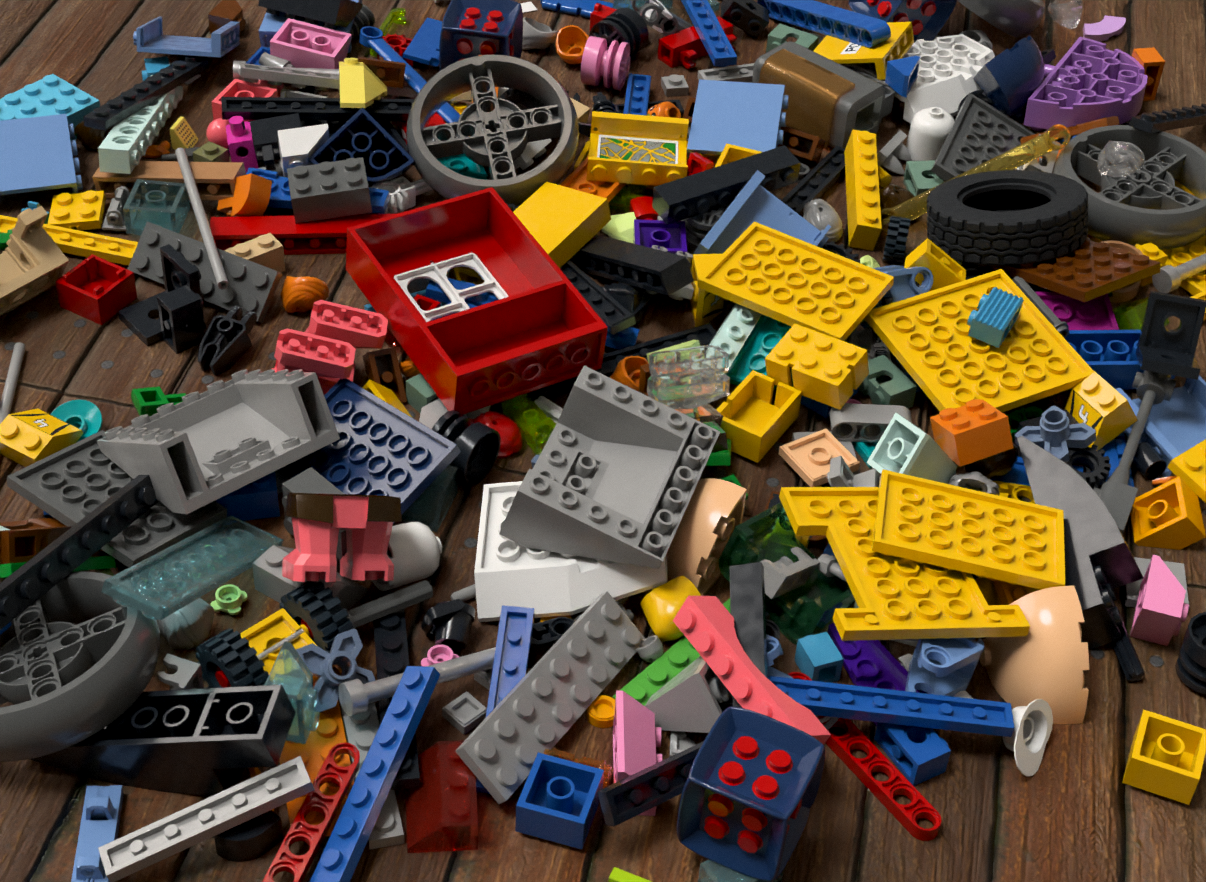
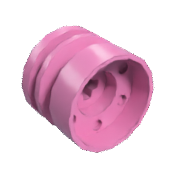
(601, 62)

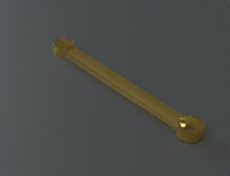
(1006, 161)

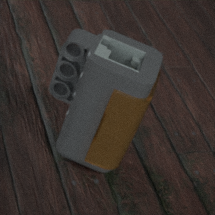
(823, 94)

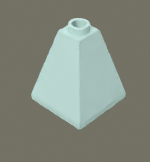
(911, 452)

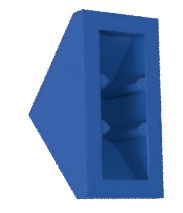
(902, 74)

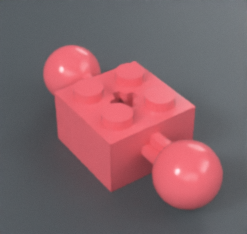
(237, 88)

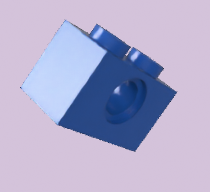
(914, 750)

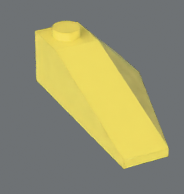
(358, 85)

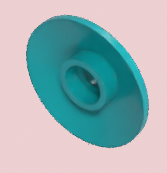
(81, 415)

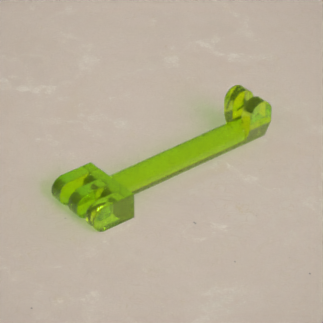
(396, 16)

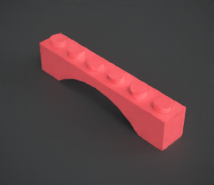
(713, 636)

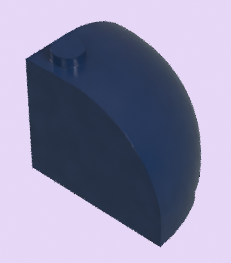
(1013, 77)
(367, 139)

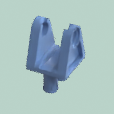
(904, 283)
(943, 665)

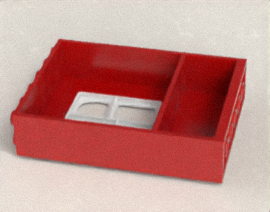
(487, 353)

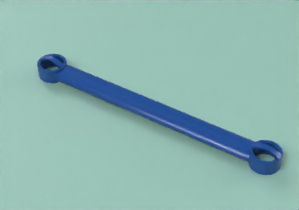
(372, 38)

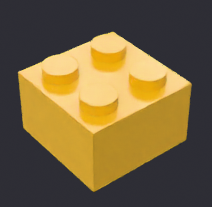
(1166, 757)

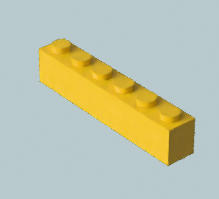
(862, 190)

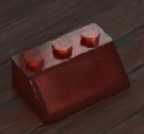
(444, 808)

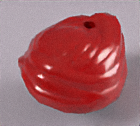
(508, 430)

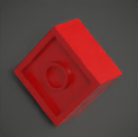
(96, 289)

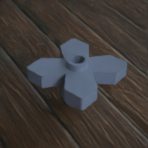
(1057, 435)
(342, 656)

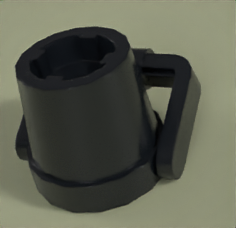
(449, 623)

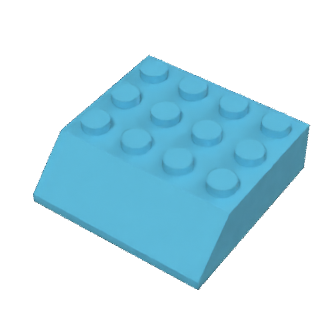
(48, 98)

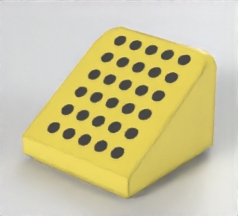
(182, 134)

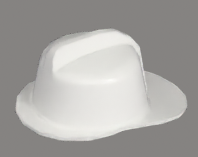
(1030, 735)

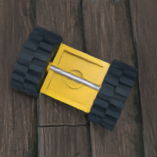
(246, 658)

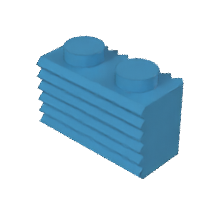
(995, 317)

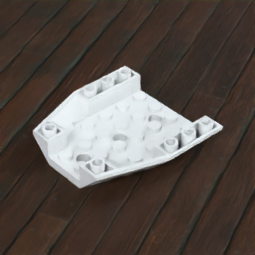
(943, 73)
(544, 579)

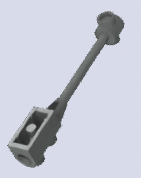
(1116, 493)

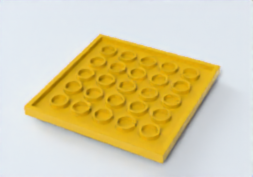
(952, 368)

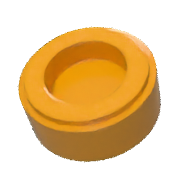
(601, 712)

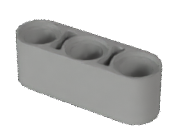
(864, 421)

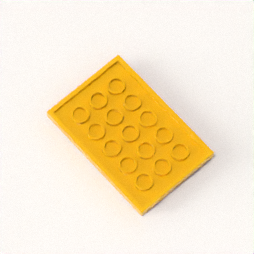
(796, 282)
(969, 531)

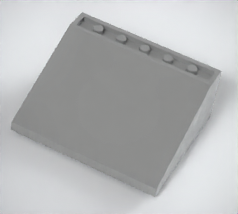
(224, 436)
(611, 476)

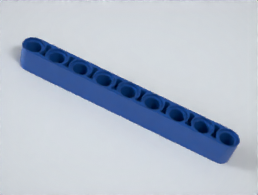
(829, 20)

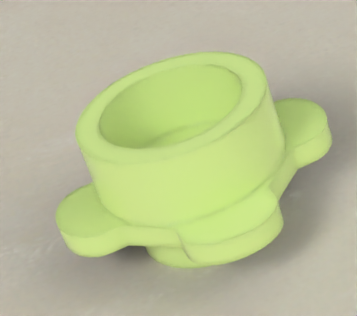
(229, 599)

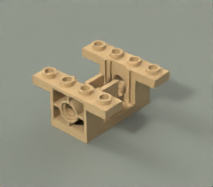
(29, 262)

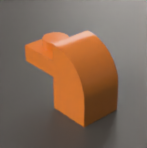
(249, 198)

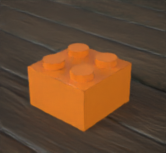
(972, 432)

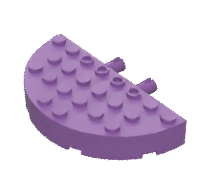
(1087, 87)

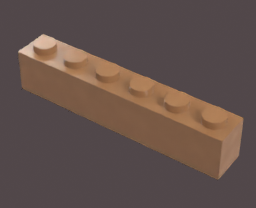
(212, 179)

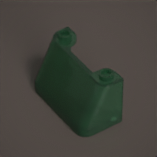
(801, 610)

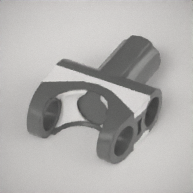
(660, 18)

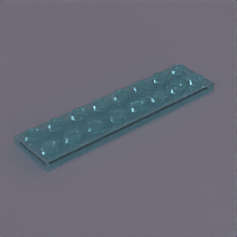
(189, 568)

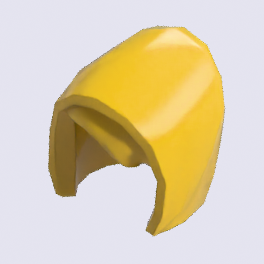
(664, 603)

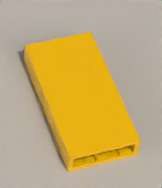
(559, 221)

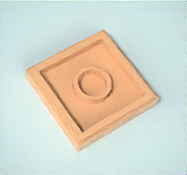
(812, 456)

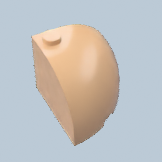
(704, 532)
(1047, 660)

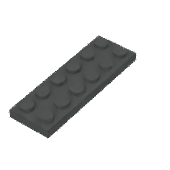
(249, 283)

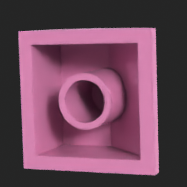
(1159, 605)

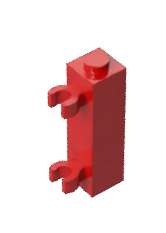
(686, 45)

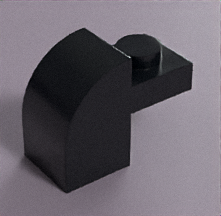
(250, 838)

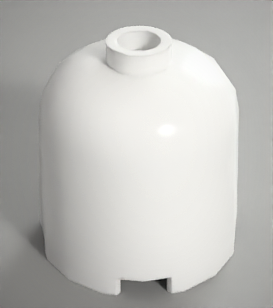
(928, 133)
(414, 554)

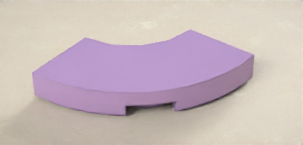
(1104, 29)

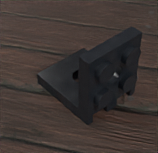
(176, 273)
(1166, 349)

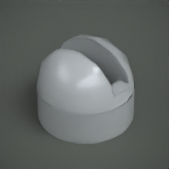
(650, 649)

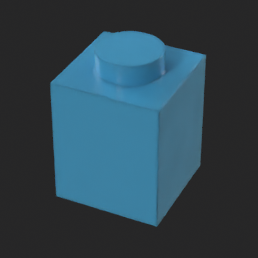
(819, 658)

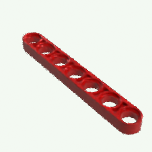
(882, 790)
(315, 801)

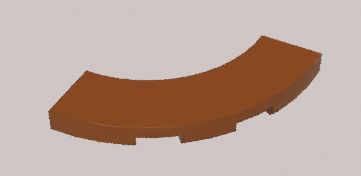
(1078, 129)

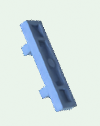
(97, 827)

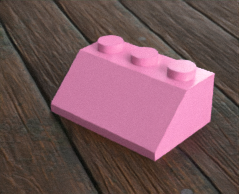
(310, 45)
(634, 739)

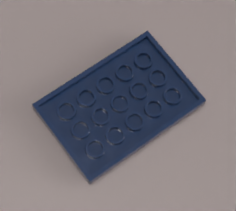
(377, 448)

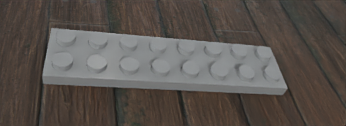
(550, 697)

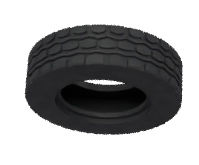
(1008, 217)

